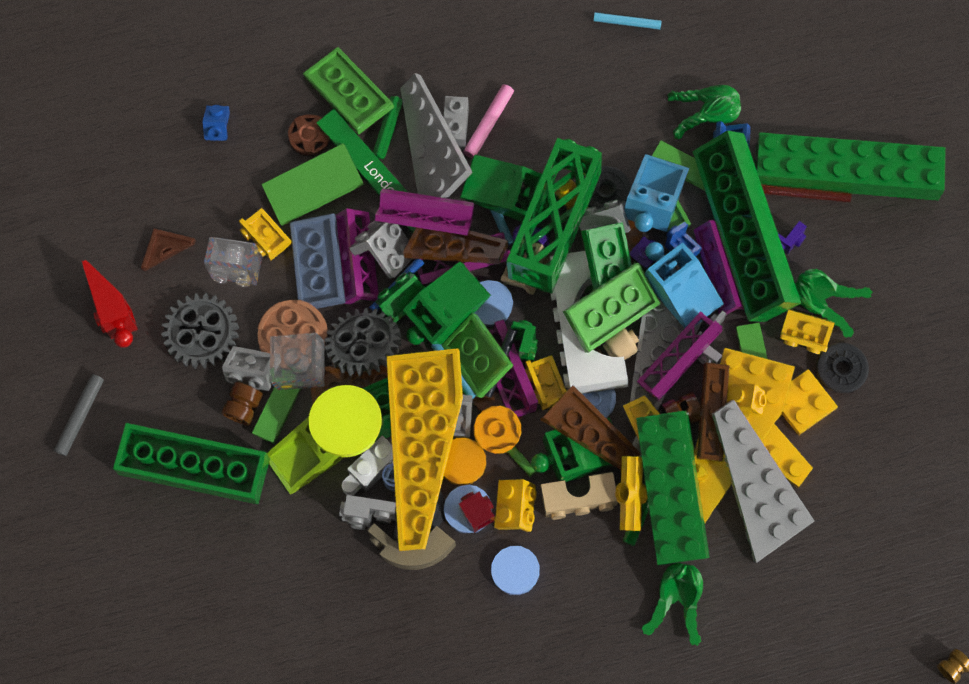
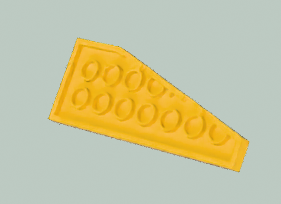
(423, 416)

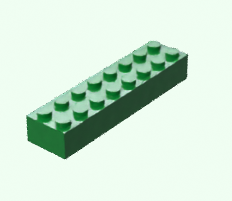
(851, 166)
(746, 227)

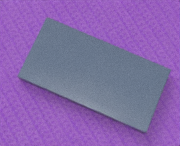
(317, 261)

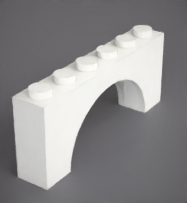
(589, 370)

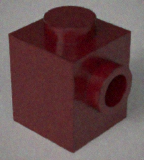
(477, 510)

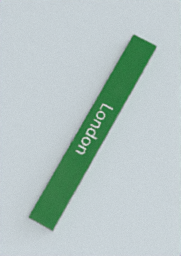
(363, 158)

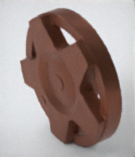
(307, 134)

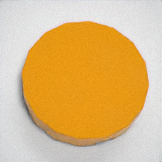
(497, 429)
(465, 462)

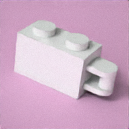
(368, 467)

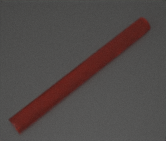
(807, 193)

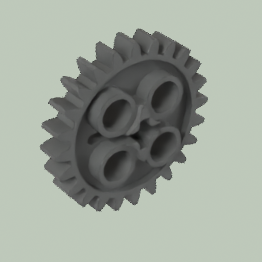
(204, 311)
(362, 342)

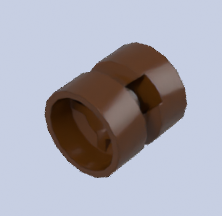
(242, 402)
(686, 402)

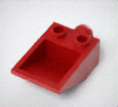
(112, 309)

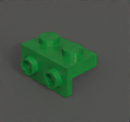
(395, 299)
(526, 335)

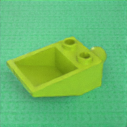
(299, 458)

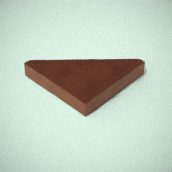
(163, 246)

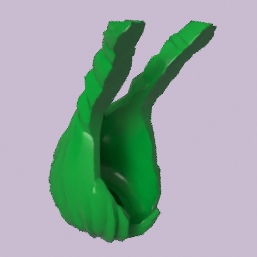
(720, 104)
(816, 286)
(679, 583)

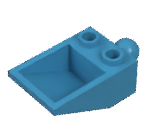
(655, 193)
(682, 290)

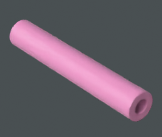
(488, 121)

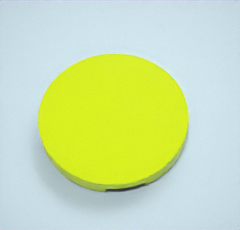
(345, 420)

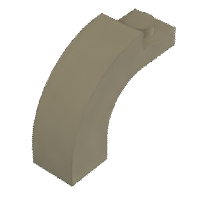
(437, 548)

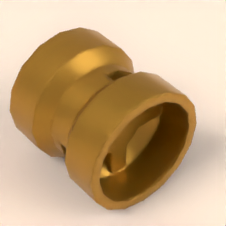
(955, 666)

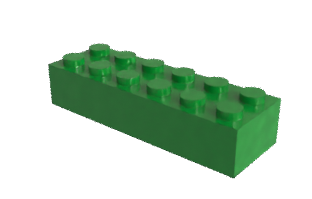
(191, 463)
(672, 488)

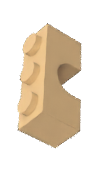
(559, 501)

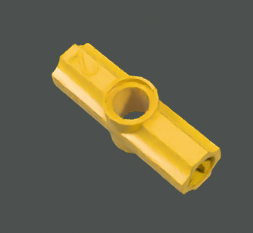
(631, 493)

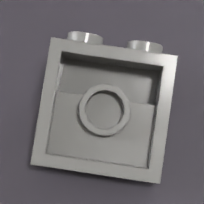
(361, 511)

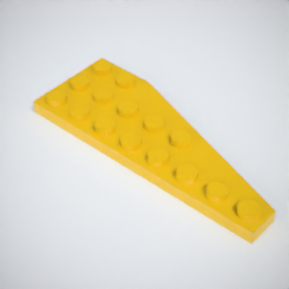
(775, 381)

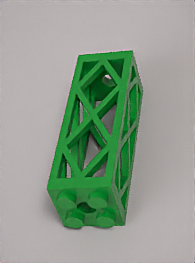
(581, 162)

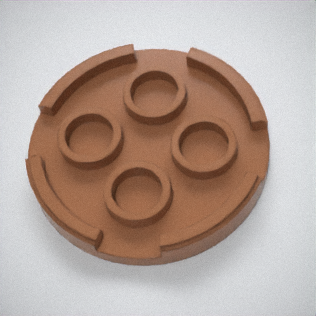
(289, 319)

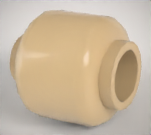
(622, 344)

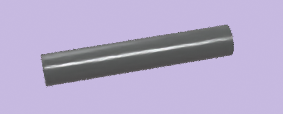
(78, 415)

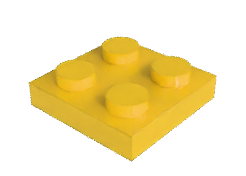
(806, 403)

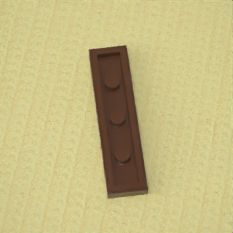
(713, 397)

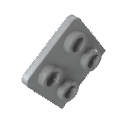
(386, 244)

